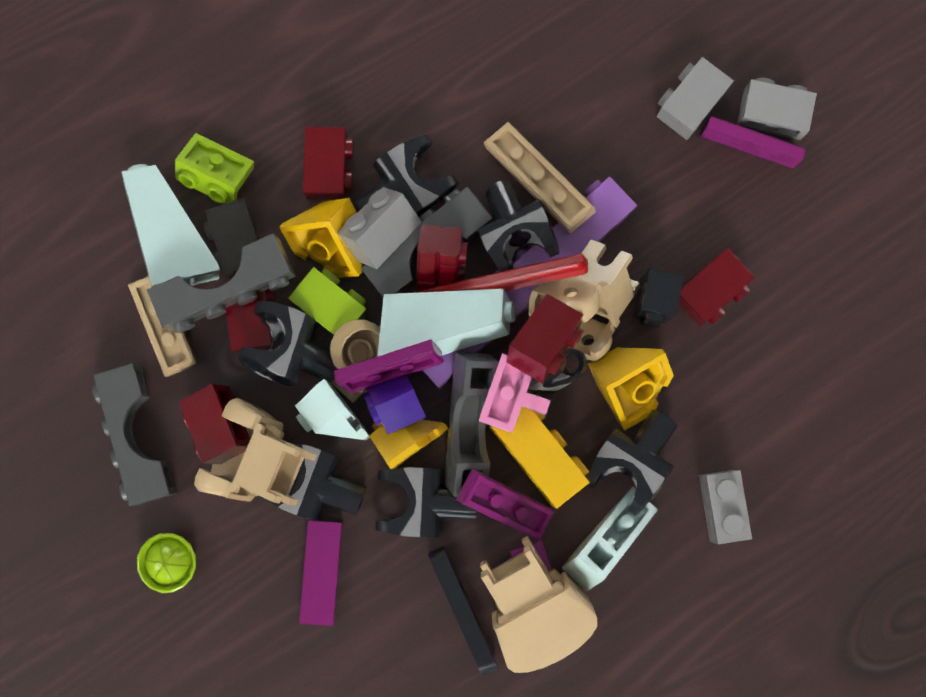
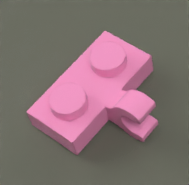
(508, 396)

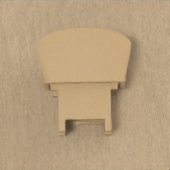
(599, 291)
(266, 465)
(533, 616)

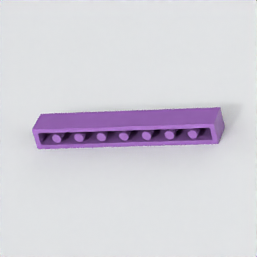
(611, 209)

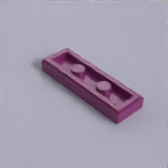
(753, 142)
(389, 366)
(505, 504)
(321, 573)

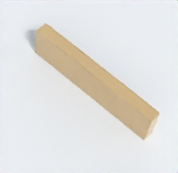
(540, 177)

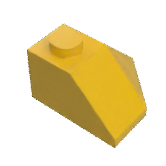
(316, 236)
(632, 381)
(405, 442)

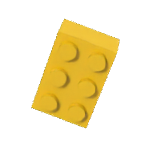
(543, 457)

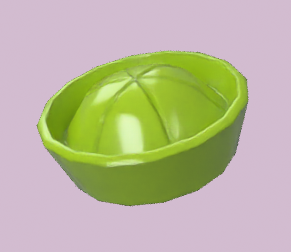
(166, 562)

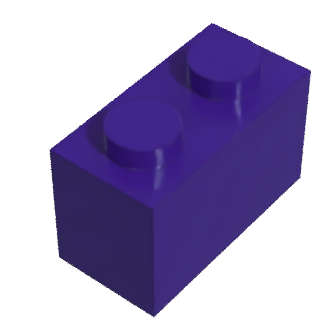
(394, 404)

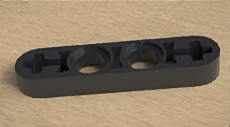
(463, 611)

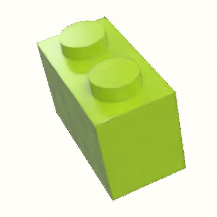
(326, 301)

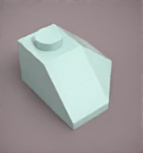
(329, 414)

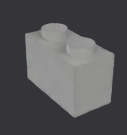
(694, 98)
(777, 108)
(379, 227)
(725, 507)

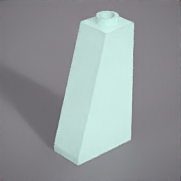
(164, 230)
(447, 317)

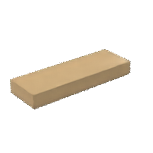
(171, 348)

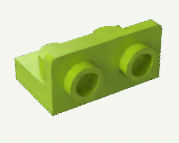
(212, 169)

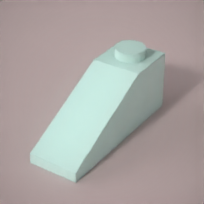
(607, 543)

